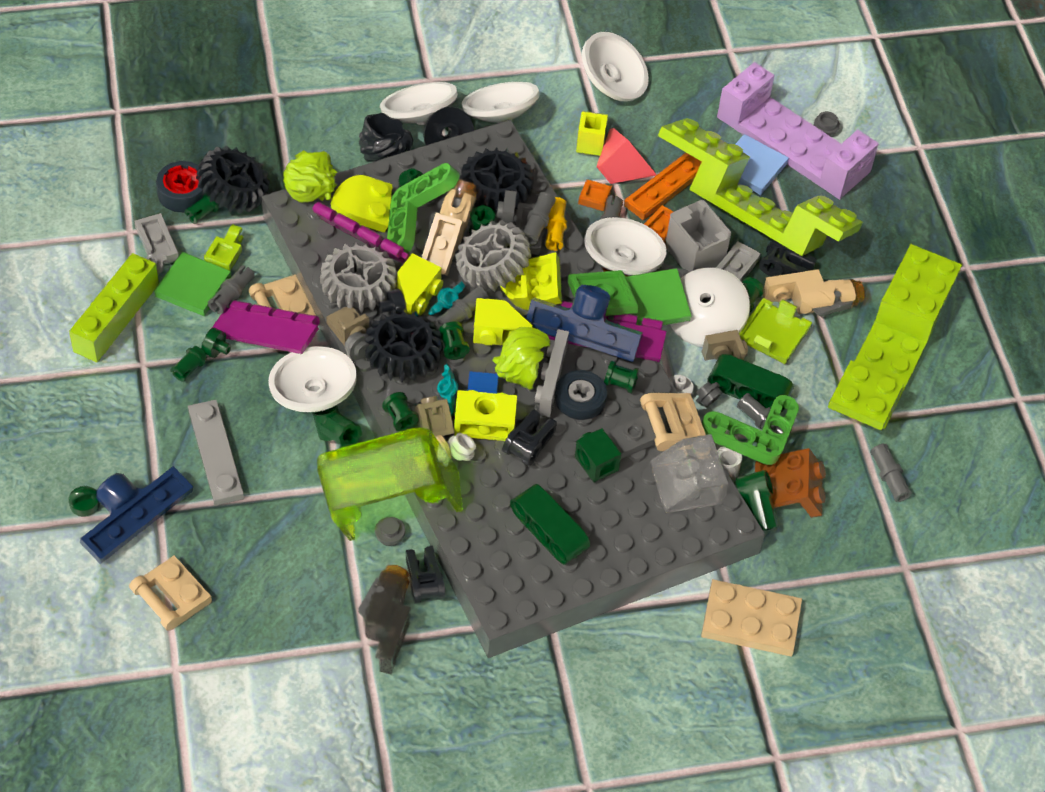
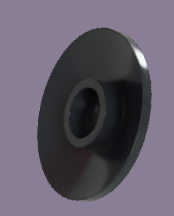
(450, 117)

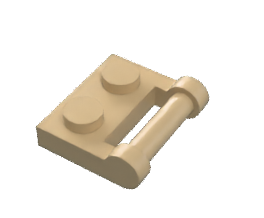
(286, 293)
(680, 415)
(177, 586)

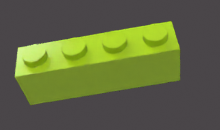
(114, 307)

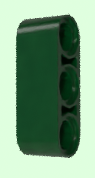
(741, 377)
(550, 524)

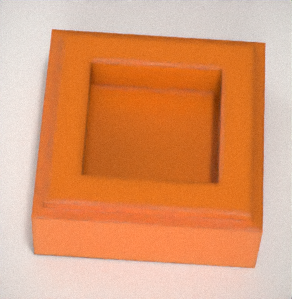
(594, 195)

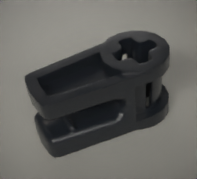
(785, 261)
(524, 443)
(424, 584)

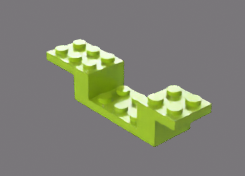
(718, 183)
(897, 338)

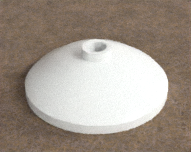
(615, 66)
(419, 101)
(501, 101)
(625, 246)
(723, 313)
(312, 379)

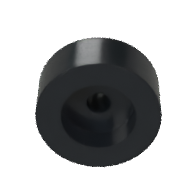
(394, 302)

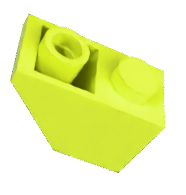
(591, 133)
(418, 283)
(495, 321)

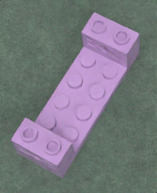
(823, 160)

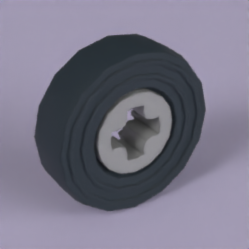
(573, 404)

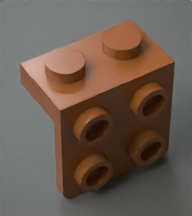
(797, 479)

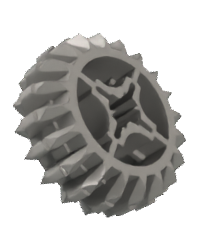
(497, 262)
(358, 276)

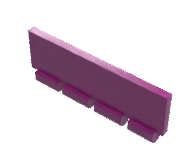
(363, 233)
(267, 326)
(652, 337)

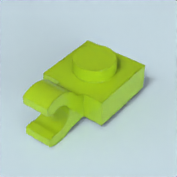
(226, 250)

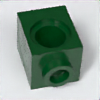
(597, 454)

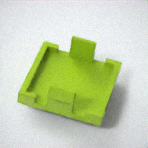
(775, 329)

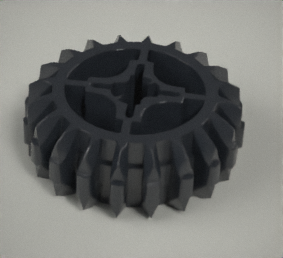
(511, 175)
(232, 179)
(401, 354)

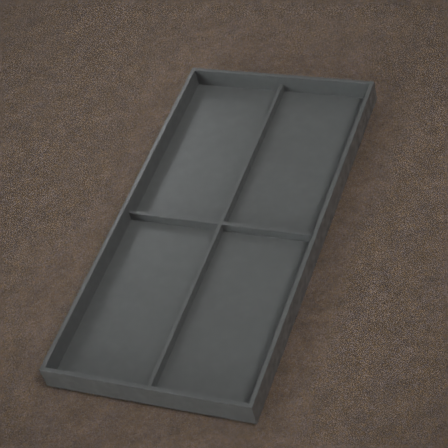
(492, 561)

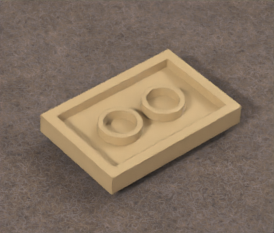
(751, 617)

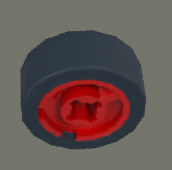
(178, 186)

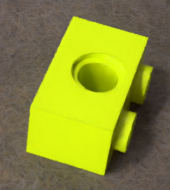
(491, 426)

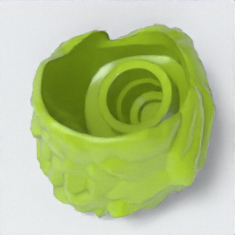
(310, 177)
(521, 356)

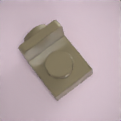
(346, 322)
(724, 343)
(435, 416)

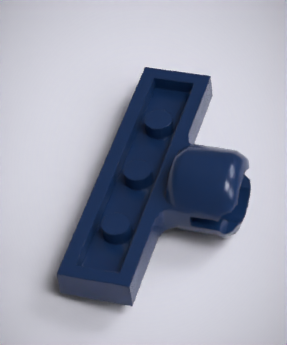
(586, 323)
(132, 510)

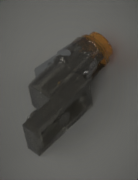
(386, 616)

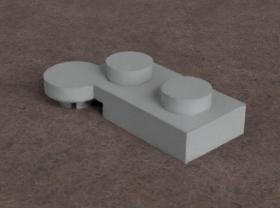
(156, 240)

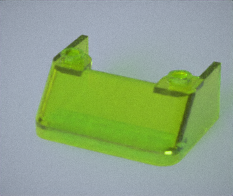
(385, 470)

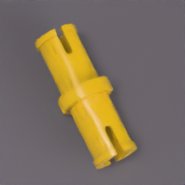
(556, 225)

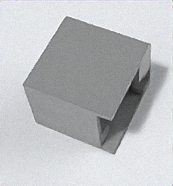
(697, 237)

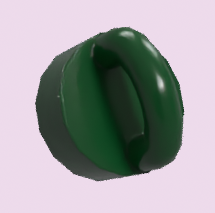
(83, 501)

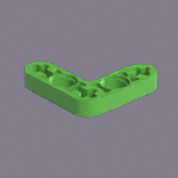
(413, 195)
(765, 438)

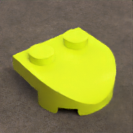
(364, 201)
(539, 280)

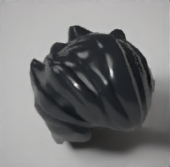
(383, 137)

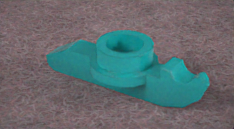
(446, 297)
(448, 387)

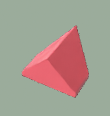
(621, 160)

